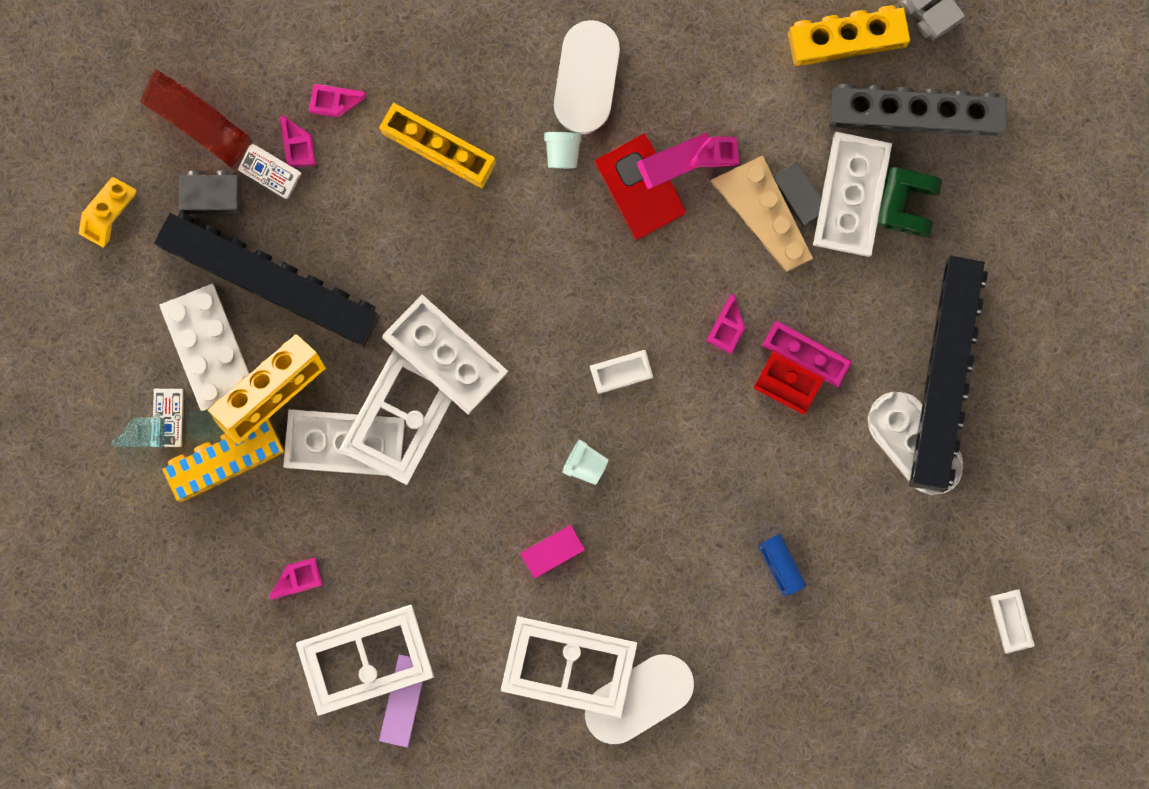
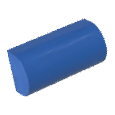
(782, 565)

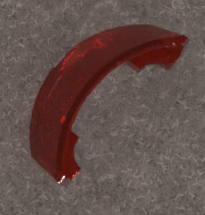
(195, 118)

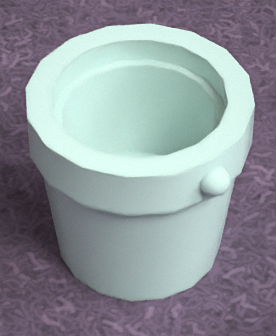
(562, 149)
(585, 463)

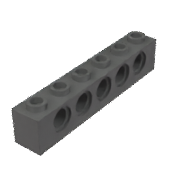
(990, 104)

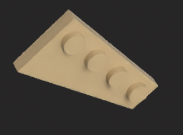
(760, 204)

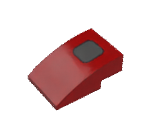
(640, 207)

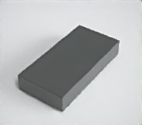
(799, 193)

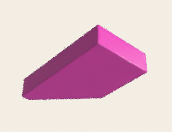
(333, 100)
(297, 144)
(717, 153)
(728, 327)
(297, 578)

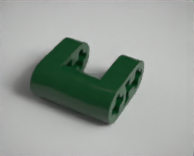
(896, 197)

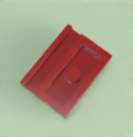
(788, 382)

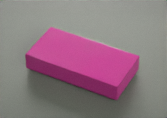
(552, 551)

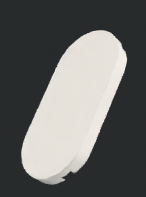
(586, 77)
(896, 431)
(653, 693)

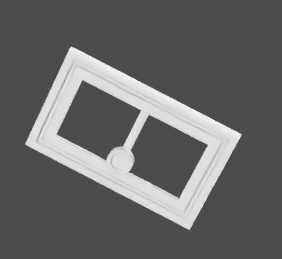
(427, 425)
(574, 639)
(371, 688)

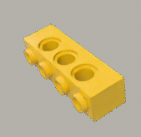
(806, 51)
(437, 145)
(267, 389)

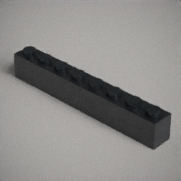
(266, 279)
(947, 374)

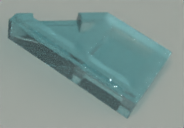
(202, 427)
(142, 433)

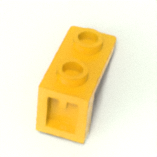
(103, 210)

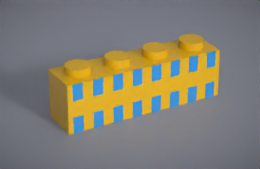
(221, 461)

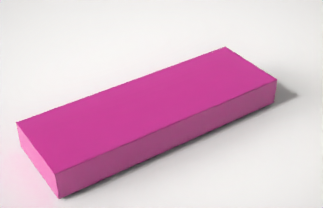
(670, 162)
(807, 353)

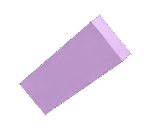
(401, 709)

